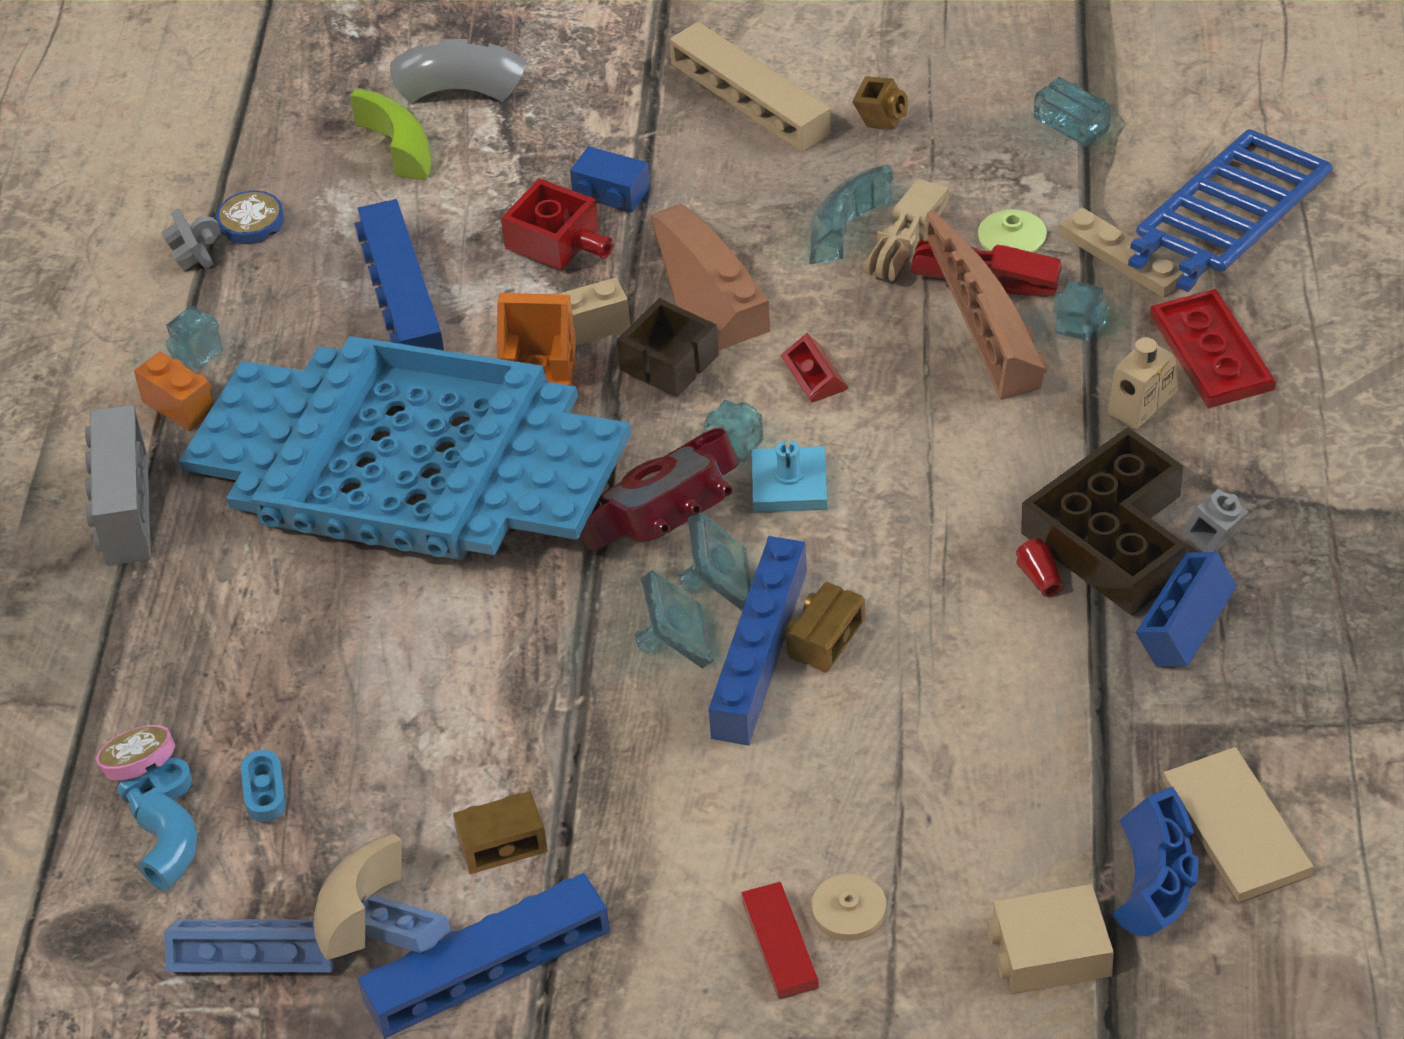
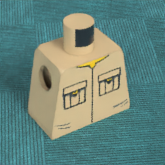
(1142, 383)

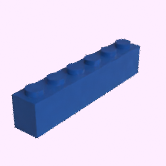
(398, 276)
(757, 641)
(484, 955)

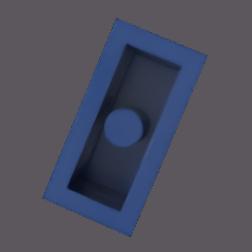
(610, 178)

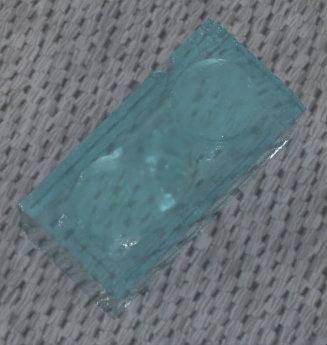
(1072, 111)

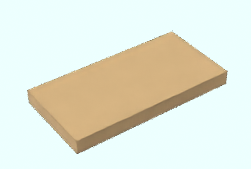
(1238, 825)

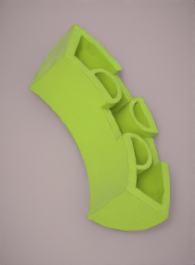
(386, 116)

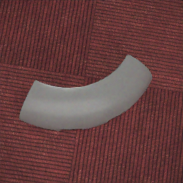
(456, 66)

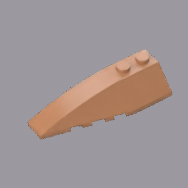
(709, 277)
(988, 313)

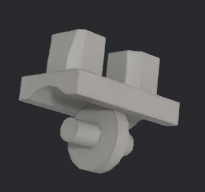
(189, 239)

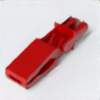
(1014, 268)

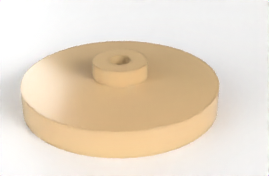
(849, 906)

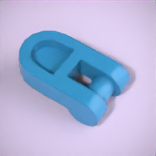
(171, 779)

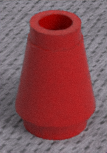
(1038, 564)

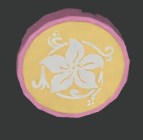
(134, 750)

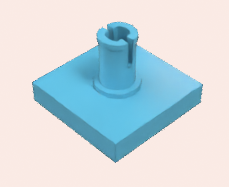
(789, 478)

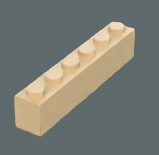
(750, 86)

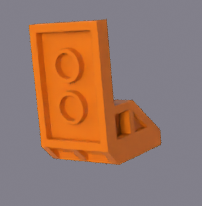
(538, 332)

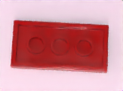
(1212, 348)

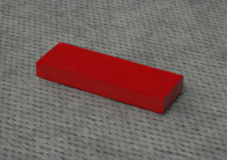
(779, 940)

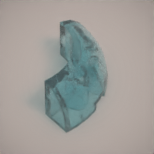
(849, 199)

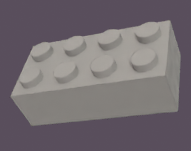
(118, 485)

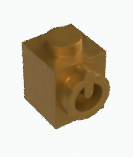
(880, 102)

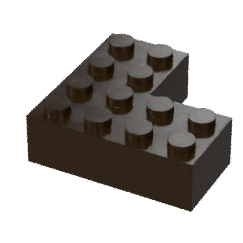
(1102, 519)

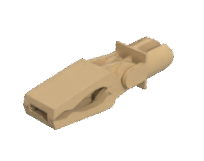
(898, 241)

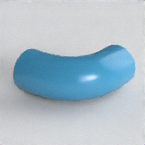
(175, 840)

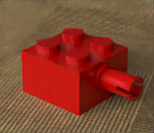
(553, 225)

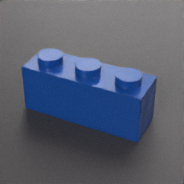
(1186, 609)

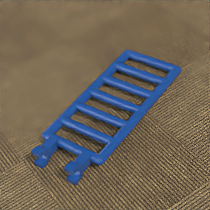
(1201, 259)

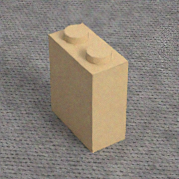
(1050, 939)

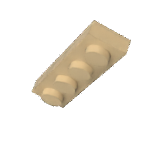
(1114, 249)

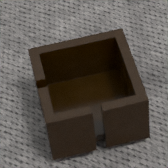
(668, 347)

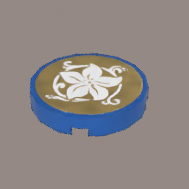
(250, 216)

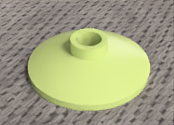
(1012, 229)

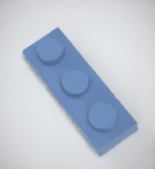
(403, 924)

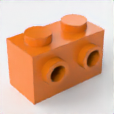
(174, 390)

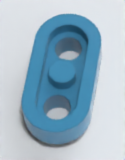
(261, 788)

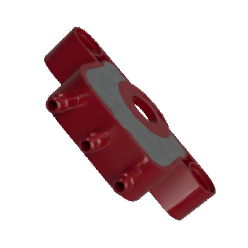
(651, 508)

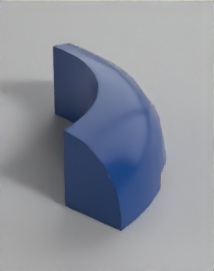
(1162, 863)

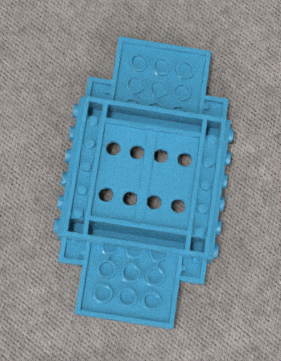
(513, 464)

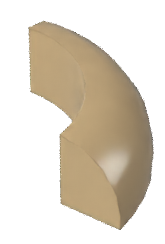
(339, 909)

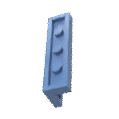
(243, 946)

